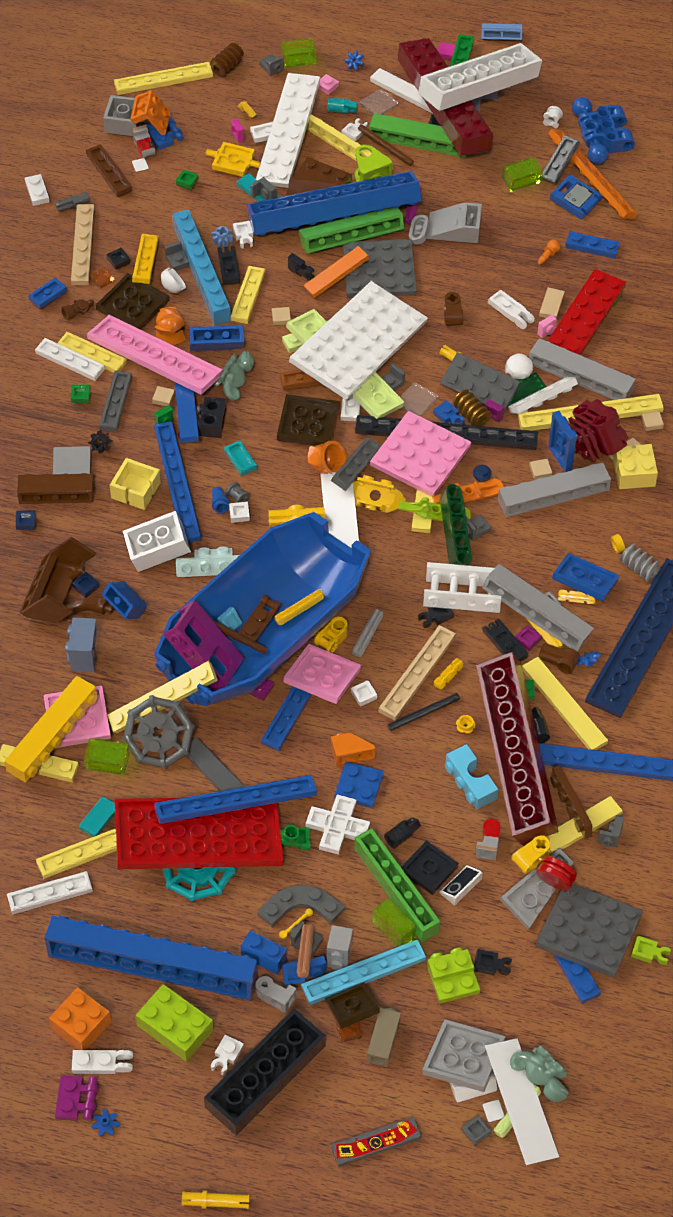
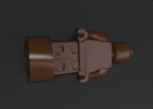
(80, 306)

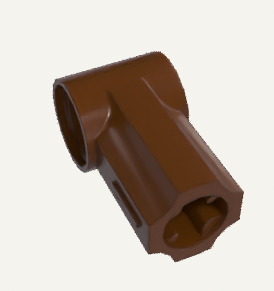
(563, 659)

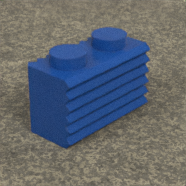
(124, 600)
(264, 951)

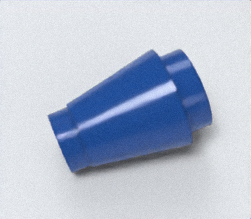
(219, 500)

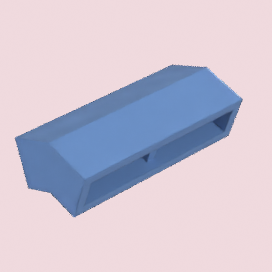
(501, 31)

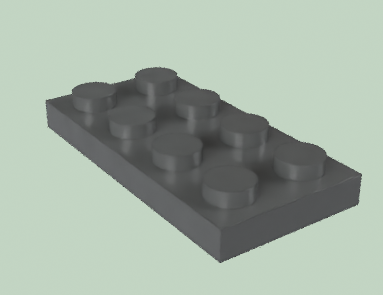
(480, 380)

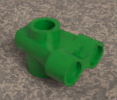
(296, 837)

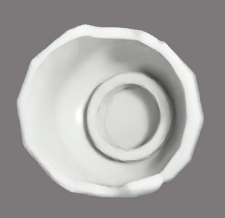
(172, 281)
(519, 366)

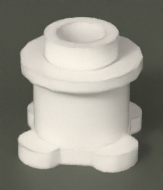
(552, 116)

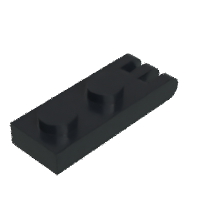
(228, 266)
(504, 640)

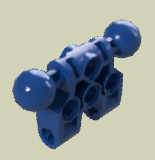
(602, 129)

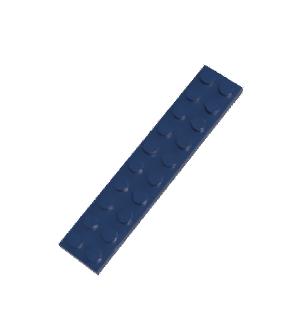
(636, 647)

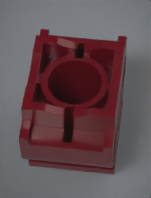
(597, 430)

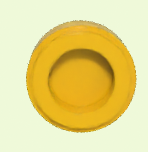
(617, 543)

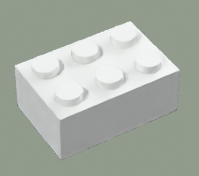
(156, 541)

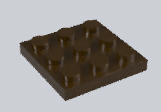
(132, 302)
(307, 420)

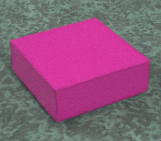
(446, 50)
(237, 130)

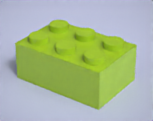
(174, 1022)

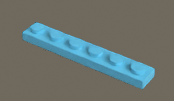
(363, 971)

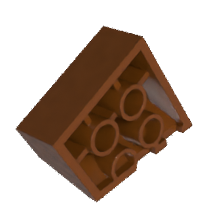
(316, 175)

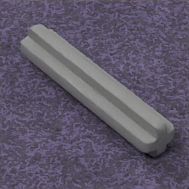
(367, 633)

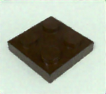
(352, 1005)

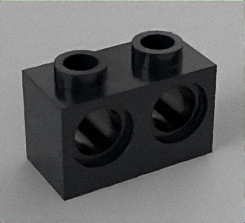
(212, 417)

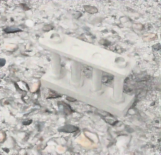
(462, 575)

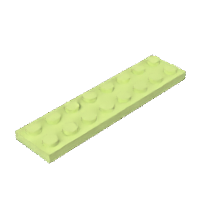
(374, 394)

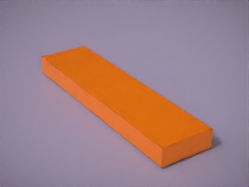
(336, 272)

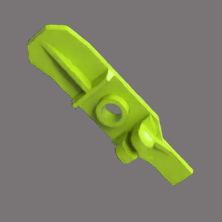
(425, 509)

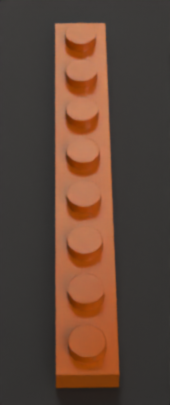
(597, 179)

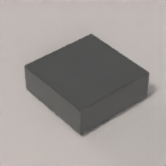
(476, 1130)

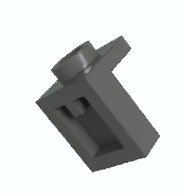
(272, 64)
(264, 188)
(176, 256)
(395, 377)
(477, 527)
(611, 837)
(295, 935)

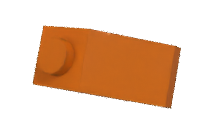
(351, 749)

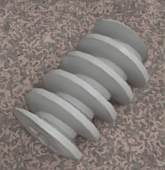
(639, 563)

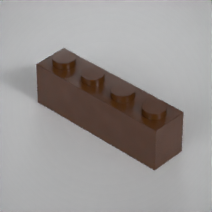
(55, 488)

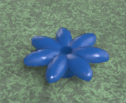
(354, 60)
(588, 659)
(105, 1123)

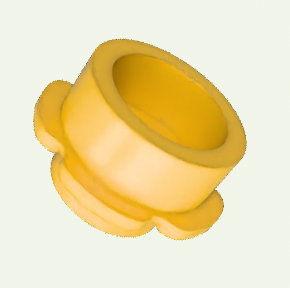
(465, 720)

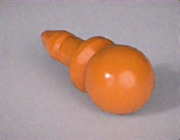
(552, 247)

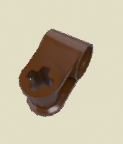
(452, 309)

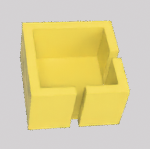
(635, 467)
(135, 483)

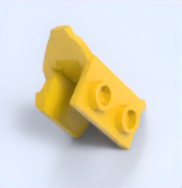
(389, 494)

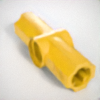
(281, 516)

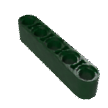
(455, 526)

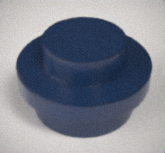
(482, 473)

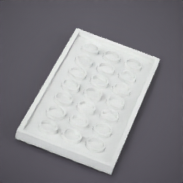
(358, 340)

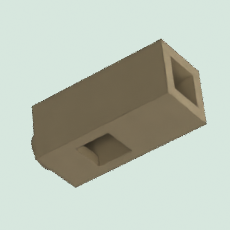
(383, 1037)

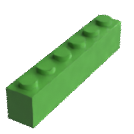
(412, 134)
(351, 229)
(396, 884)

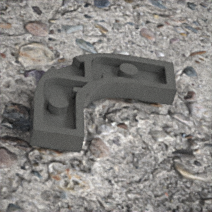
(300, 897)

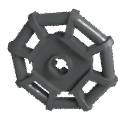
(147, 728)

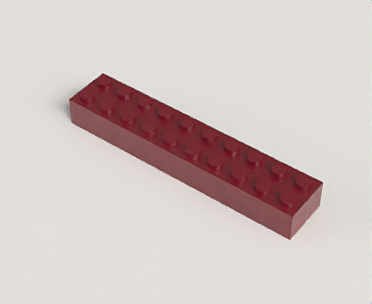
(460, 122)
(517, 749)

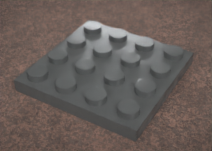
(388, 266)
(589, 929)

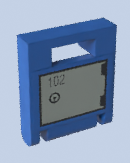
(578, 198)

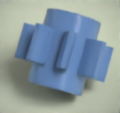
(222, 236)

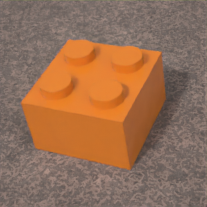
(80, 1020)

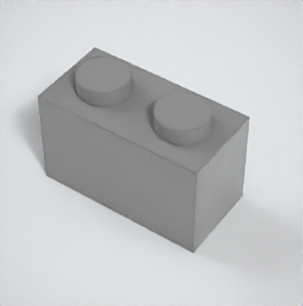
(339, 947)

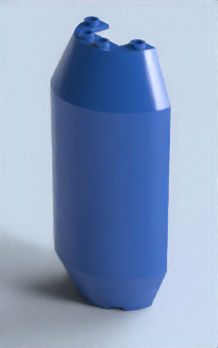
(287, 567)

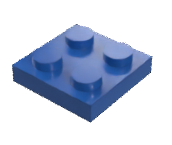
(359, 784)

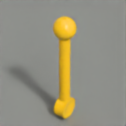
(283, 934)

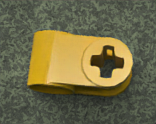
(330, 637)
(530, 856)

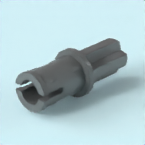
(72, 201)

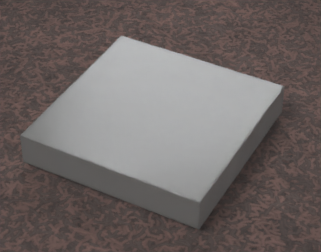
(71, 460)

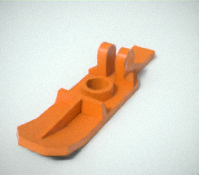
(477, 490)

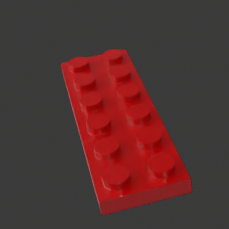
(587, 311)

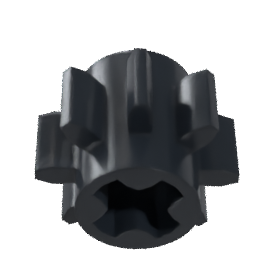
(96, 445)

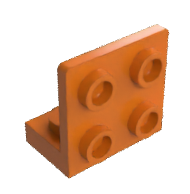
(152, 108)

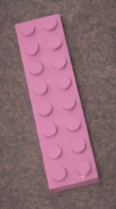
(155, 354)

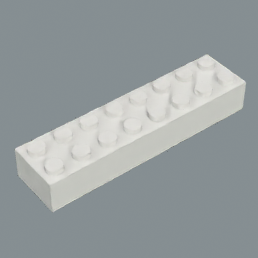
(479, 76)

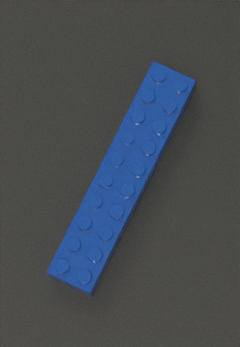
(333, 203)
(151, 957)

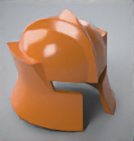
(167, 323)
(327, 455)

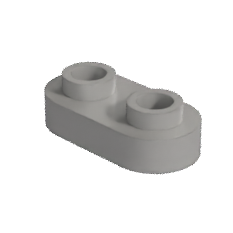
(419, 229)

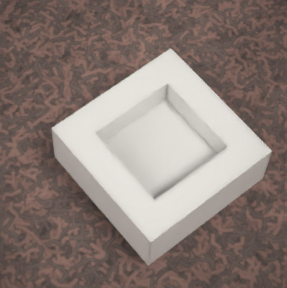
(239, 512)
(364, 693)

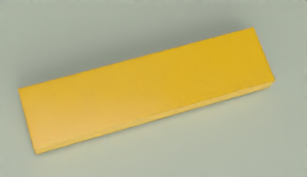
(145, 258)

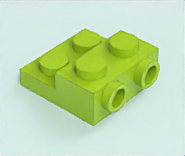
(453, 975)

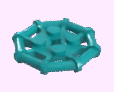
(198, 878)

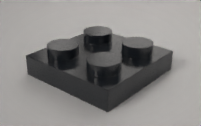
(429, 867)

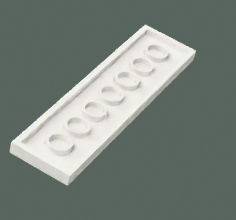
(288, 129)

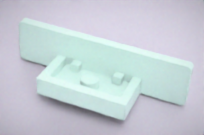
(205, 563)

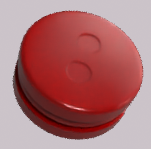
(556, 873)

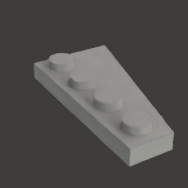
(531, 894)

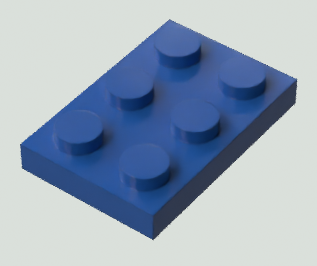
(562, 441)
(585, 577)

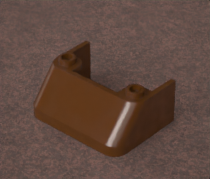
(53, 581)

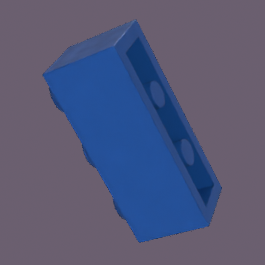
(216, 338)

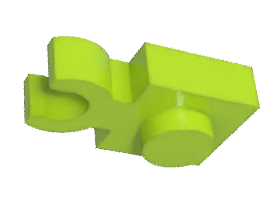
(647, 951)

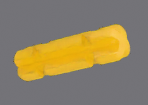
(575, 596)
(448, 674)

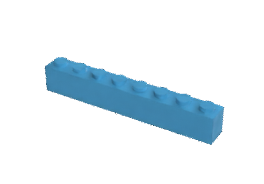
(201, 267)

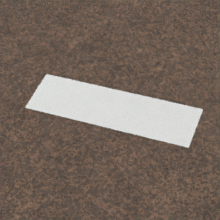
(339, 510)
(522, 1104)

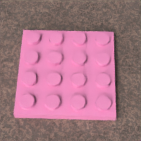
(420, 454)

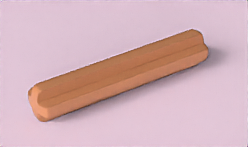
(305, 950)

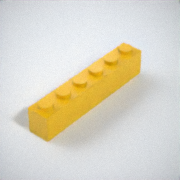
(51, 729)

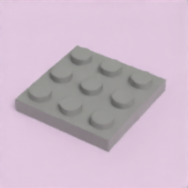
(461, 1055)

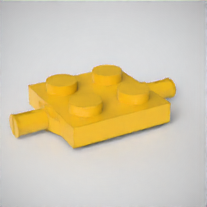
(233, 159)

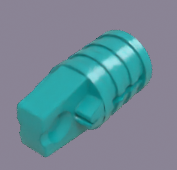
(341, 105)

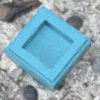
(230, 619)

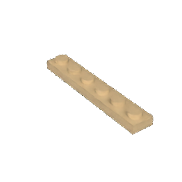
(82, 244)
(417, 673)

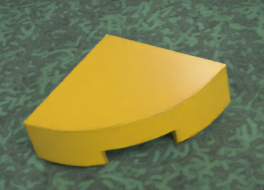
(243, 106)

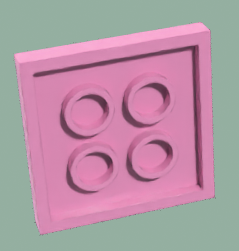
(322, 673)
(93, 724)

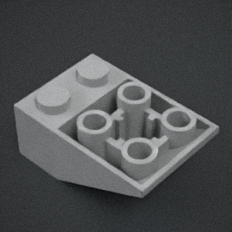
(456, 223)

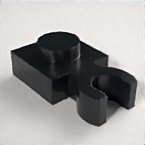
(298, 266)
(435, 614)
(488, 962)

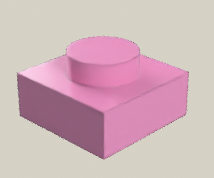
(328, 84)
(547, 326)

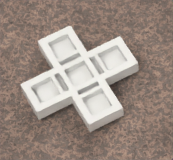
(336, 824)

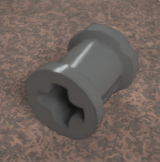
(237, 493)

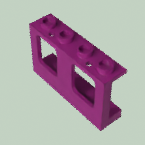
(212, 642)

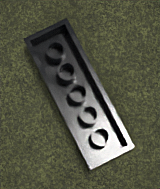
(264, 1071)

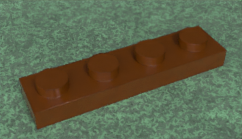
(109, 170)
(572, 802)

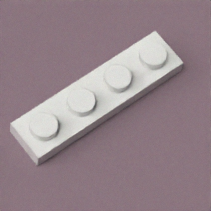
(548, 393)

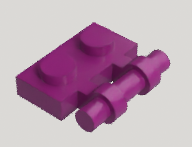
(69, 1098)

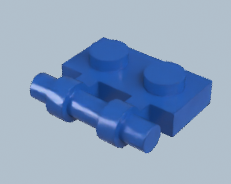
(167, 140)

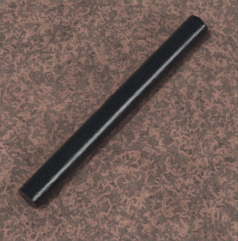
(423, 712)

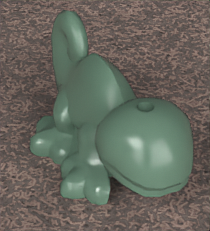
(234, 374)
(542, 1070)

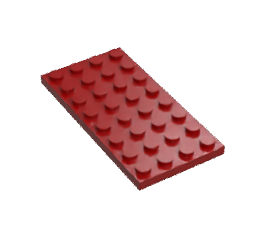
(217, 840)

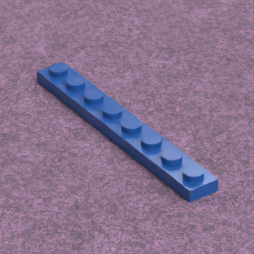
(176, 479)
(607, 762)
(235, 799)

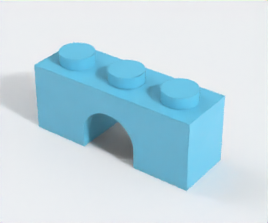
(477, 790)

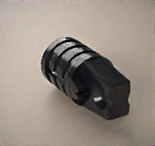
(541, 726)
(401, 832)

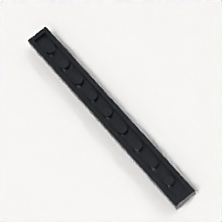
(475, 434)

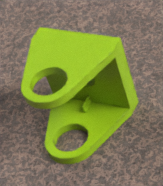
(372, 166)

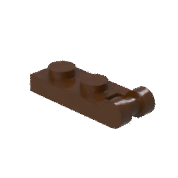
(260, 618)

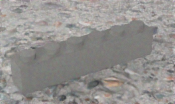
(587, 372)
(554, 489)
(537, 607)

